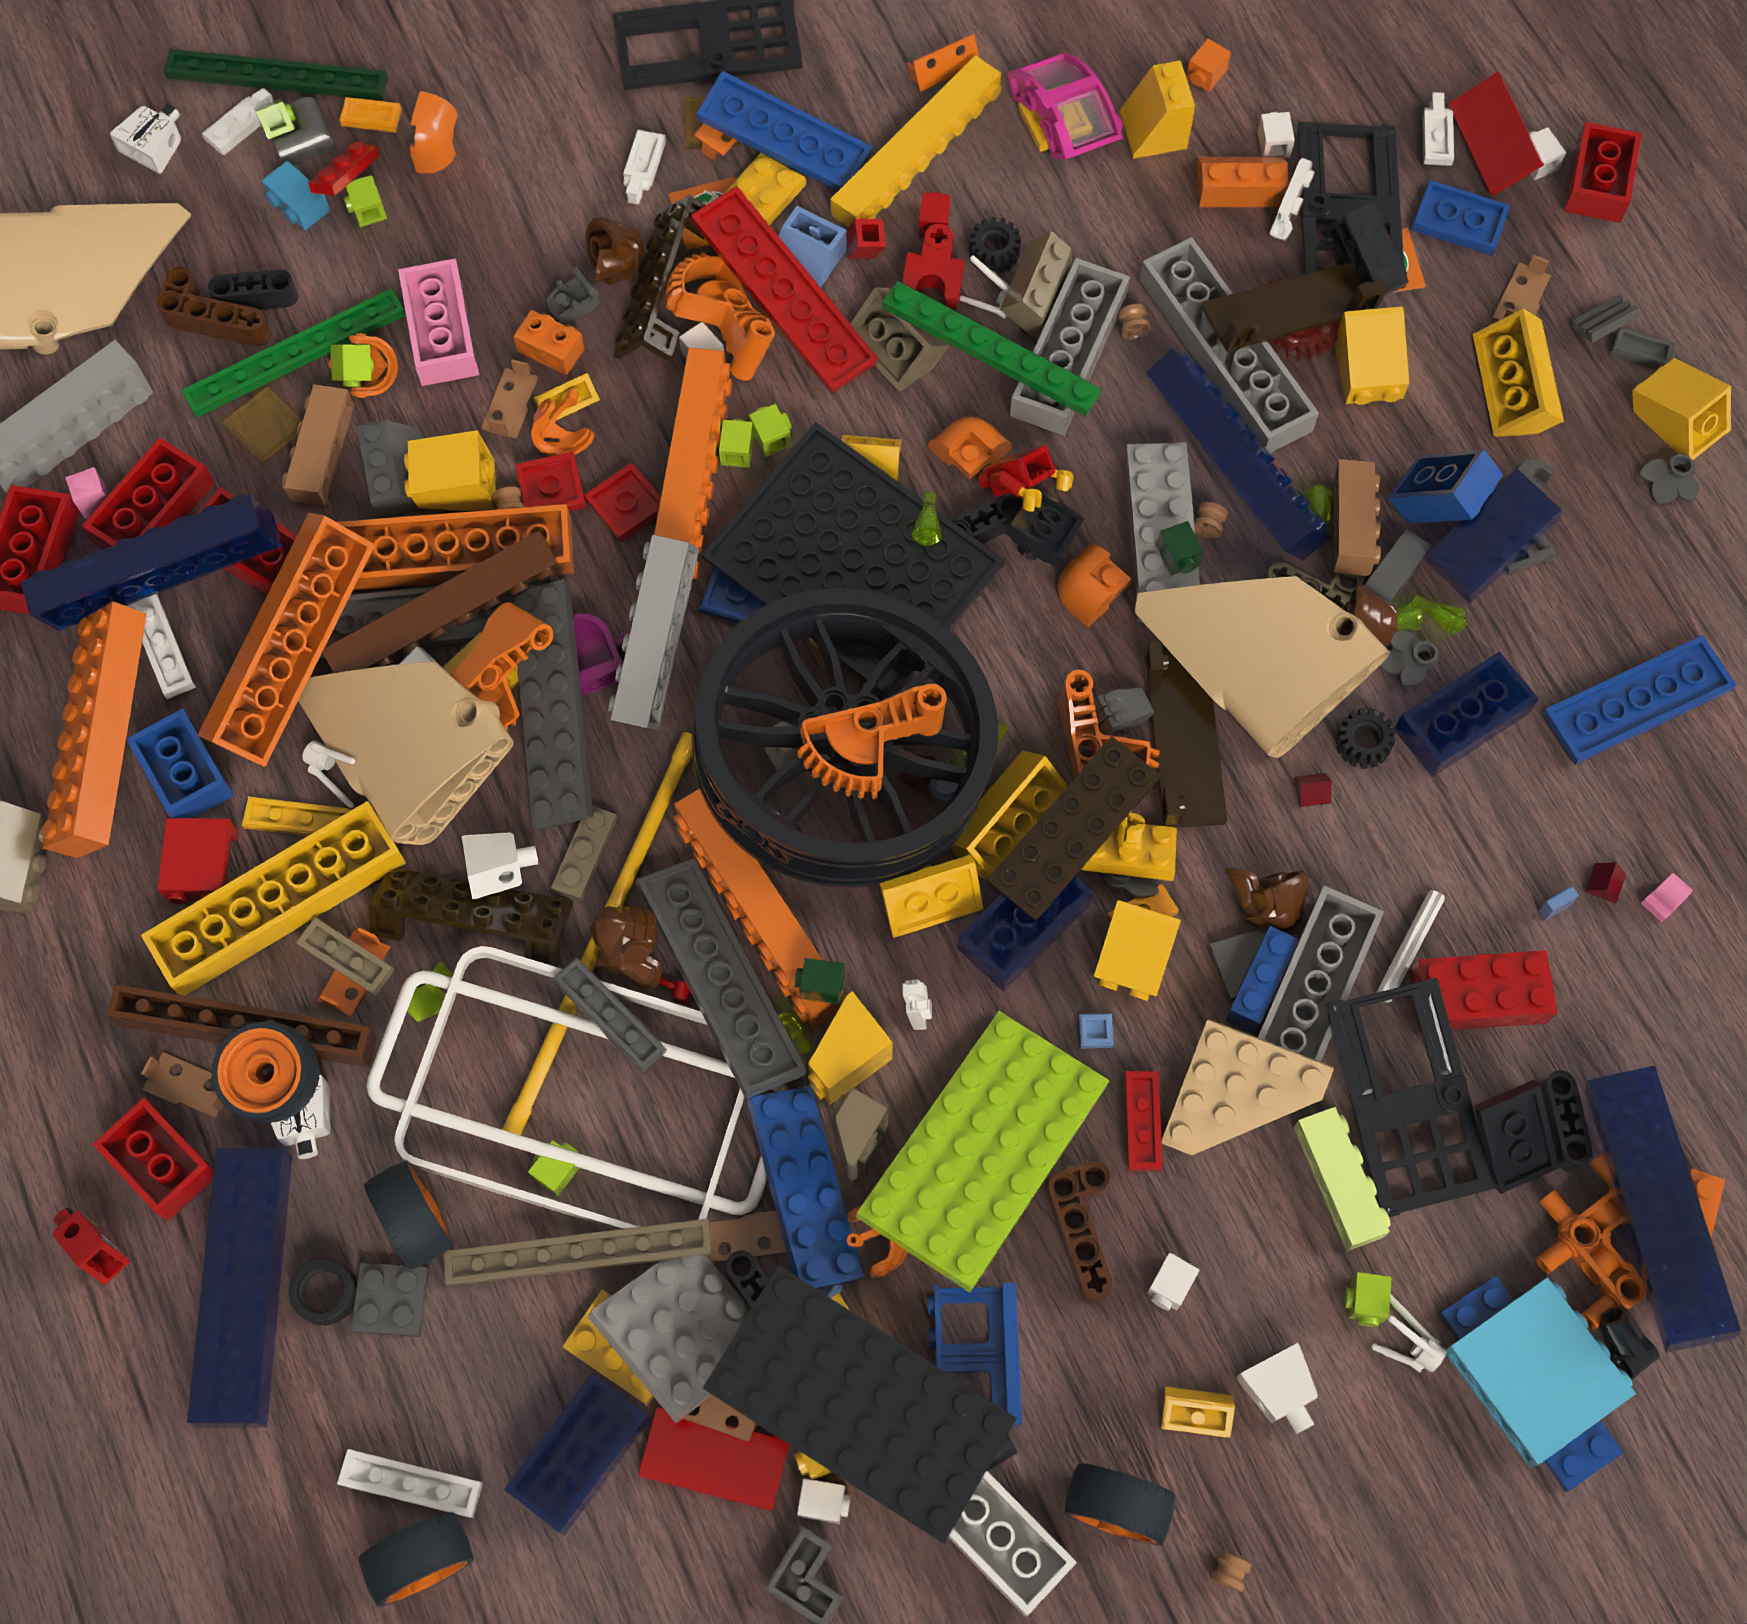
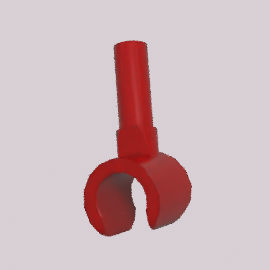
(681, 992)

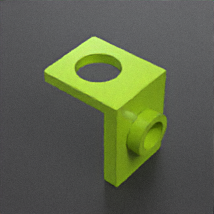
(428, 998)

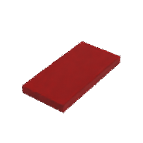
(1496, 133)
(714, 1462)

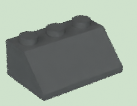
(383, 453)

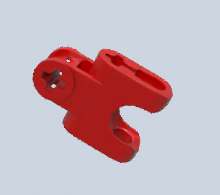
(936, 266)

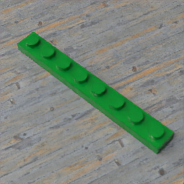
(991, 348)
(292, 353)

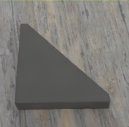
(1234, 958)

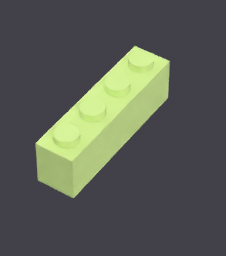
(1342, 1179)

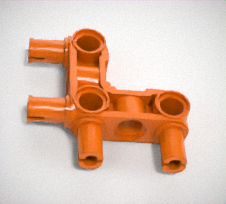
(1596, 1257)

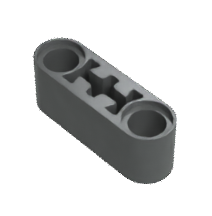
(1398, 566)

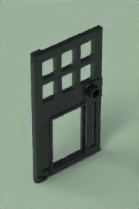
(715, 40)
(1329, 207)
(1397, 1109)

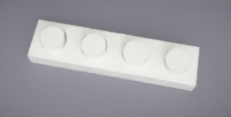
(163, 648)
(410, 1483)

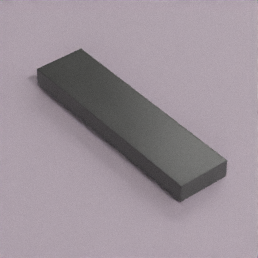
(609, 1015)

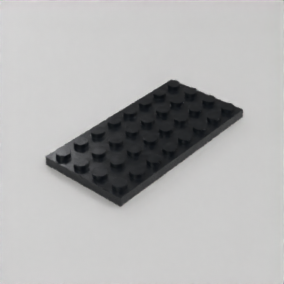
(860, 1404)

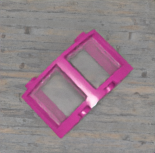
(1069, 101)

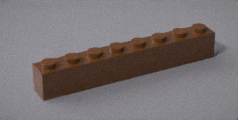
(444, 606)
(216, 1020)

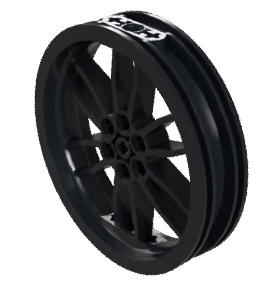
(912, 637)

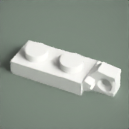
(236, 123)
(1438, 132)
(642, 164)
(1292, 202)
(917, 1003)

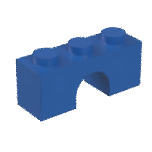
(1262, 980)

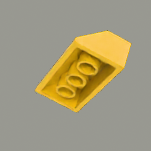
(1518, 376)
(1009, 811)

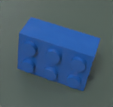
(1445, 486)
(180, 766)

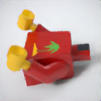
(1024, 471)

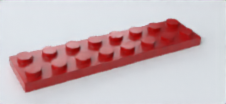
(784, 289)

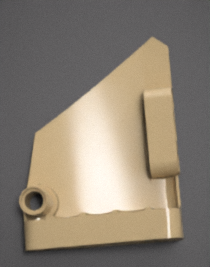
(76, 267)
(1264, 651)
(414, 741)

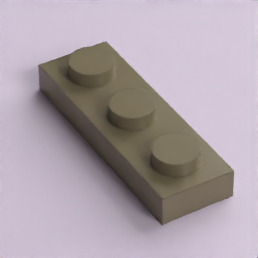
(584, 854)
(345, 956)

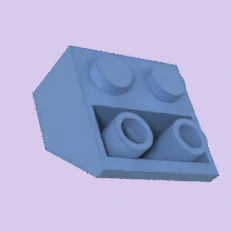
(814, 242)

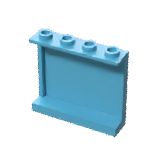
(1540, 1372)

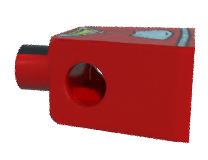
(88, 1245)

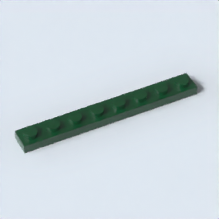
(276, 74)

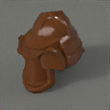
(613, 250)
(1374, 612)
(1272, 900)
(625, 940)

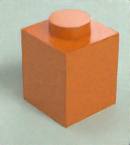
(1208, 65)

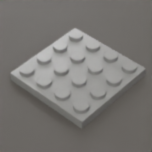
(673, 1328)

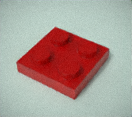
(551, 482)
(624, 502)

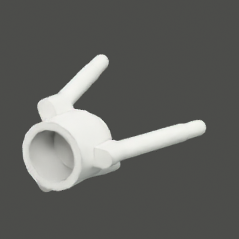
(997, 280)
(322, 758)
(1426, 1348)

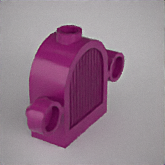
(596, 653)

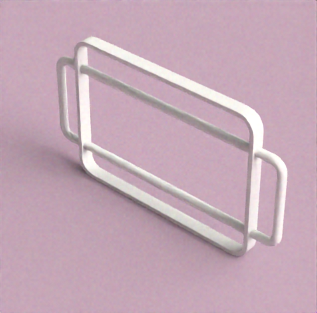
(411, 1108)

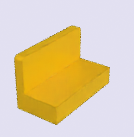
(879, 451)

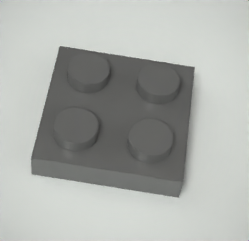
(390, 1300)

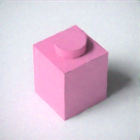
(87, 490)

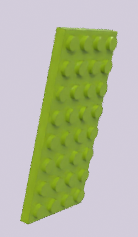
(982, 1151)

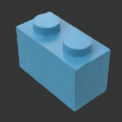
(291, 193)

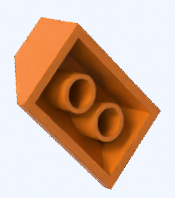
(1241, 181)

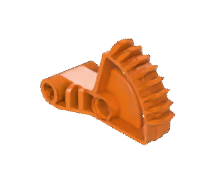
(722, 305)
(502, 645)
(899, 716)
(1081, 724)

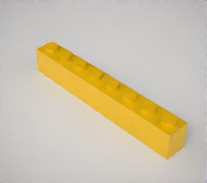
(917, 143)

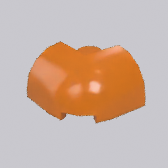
(434, 133)
(969, 445)
(1091, 584)

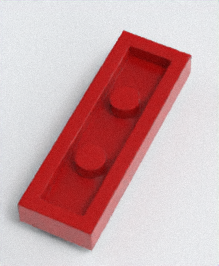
(343, 169)
(1143, 1121)

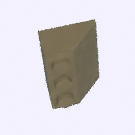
(1038, 282)
(902, 348)
(20, 857)
(860, 1130)

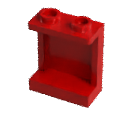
(194, 858)

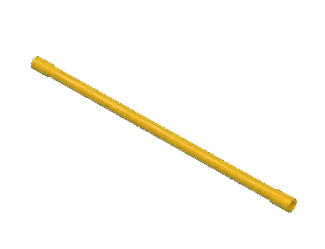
(680, 759)

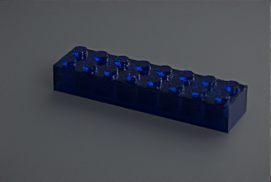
(1239, 454)
(152, 561)
(1661, 1210)
(240, 1288)

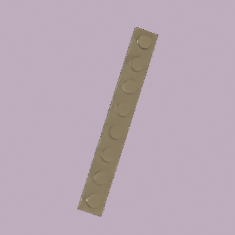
(578, 1252)

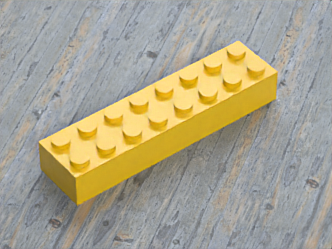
(273, 899)

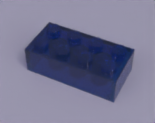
(1495, 538)
(1466, 714)
(1009, 940)
(577, 1454)

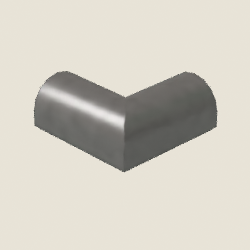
(311, 138)
(795, 1580)

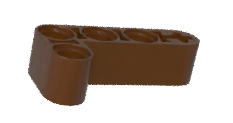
(182, 306)
(1086, 1234)

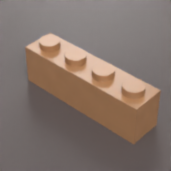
(318, 445)
(1355, 518)

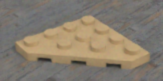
(1239, 1086)

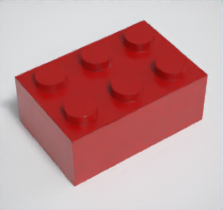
(1603, 172)
(155, 1159)

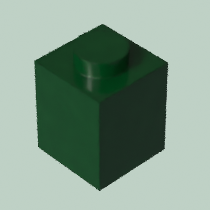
(1179, 548)
(820, 980)

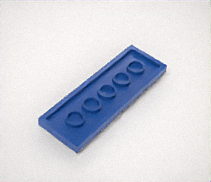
(783, 132)
(1639, 699)
(804, 1187)
(1583, 1454)

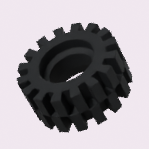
(995, 231)
(1373, 723)

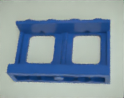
(997, 1356)

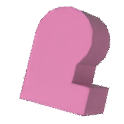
(1667, 897)

